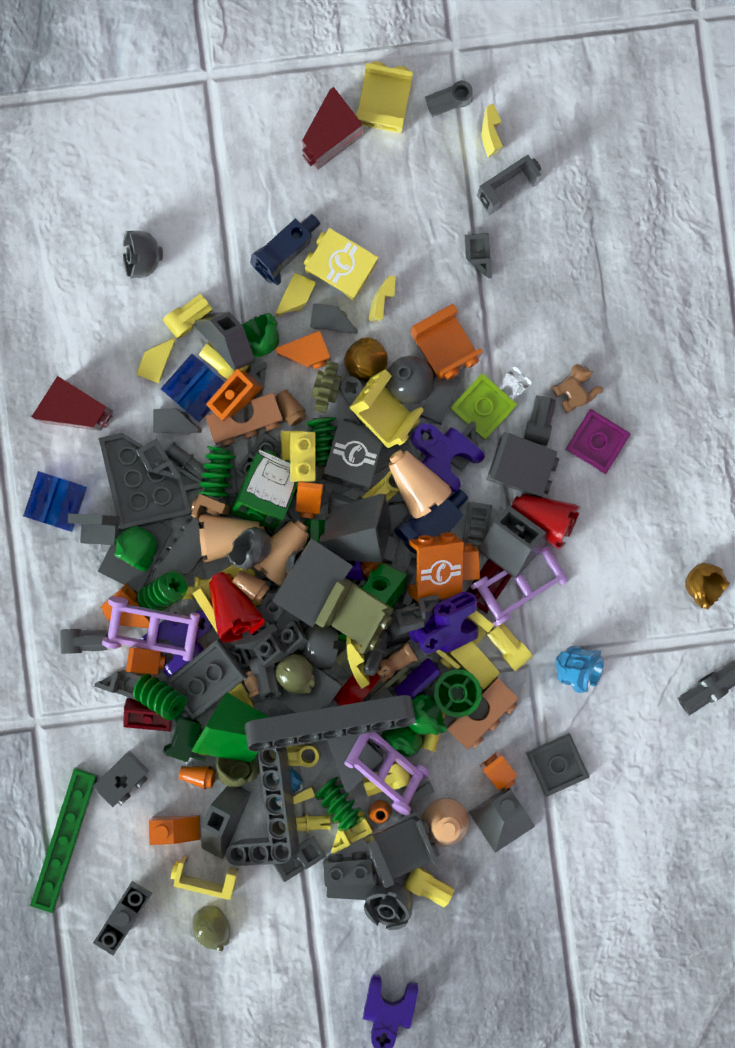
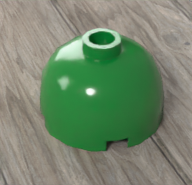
(457, 693)

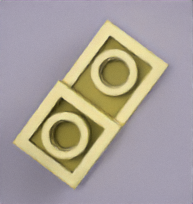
(357, 662)
(475, 662)

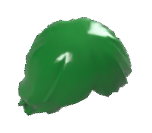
(262, 334)
(136, 547)
(428, 716)
(403, 740)

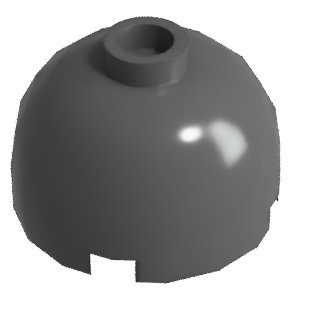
(141, 254)
(410, 380)
(319, 648)
(389, 906)

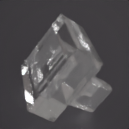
(516, 381)

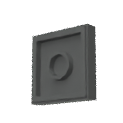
(557, 765)

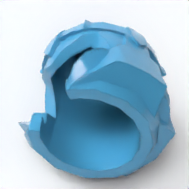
(579, 667)

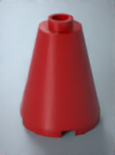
(551, 515)
(232, 609)

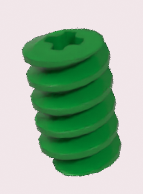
(323, 438)
(217, 472)
(163, 591)
(159, 697)
(339, 805)

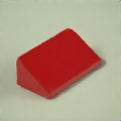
(353, 693)

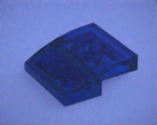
(193, 387)
(53, 501)

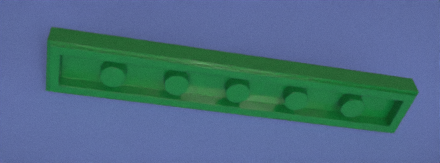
(63, 840)

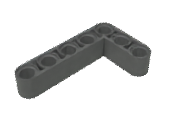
(274, 814)

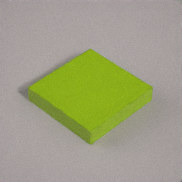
(484, 405)

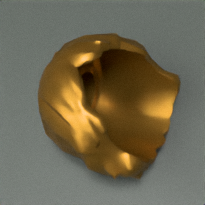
(365, 359)
(706, 584)

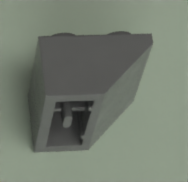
(513, 542)

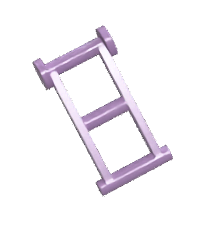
(502, 616)
(114, 640)
(417, 771)

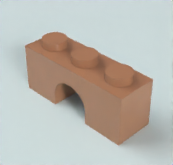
(265, 415)
(470, 730)

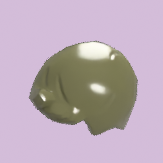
(295, 674)
(235, 772)
(211, 928)

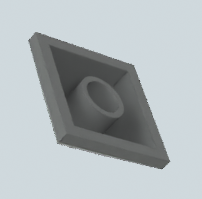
(501, 819)

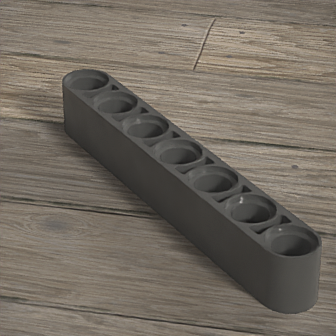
(330, 723)

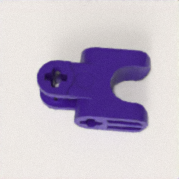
(440, 450)
(448, 626)
(176, 634)
(386, 1014)

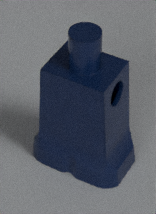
(283, 249)
(439, 520)

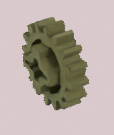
(326, 386)

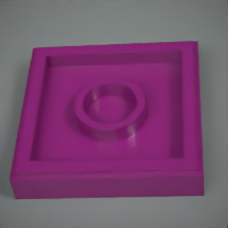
(597, 441)

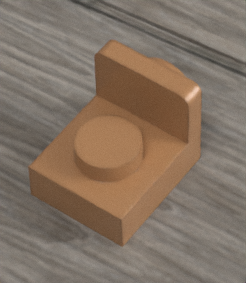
(213, 506)

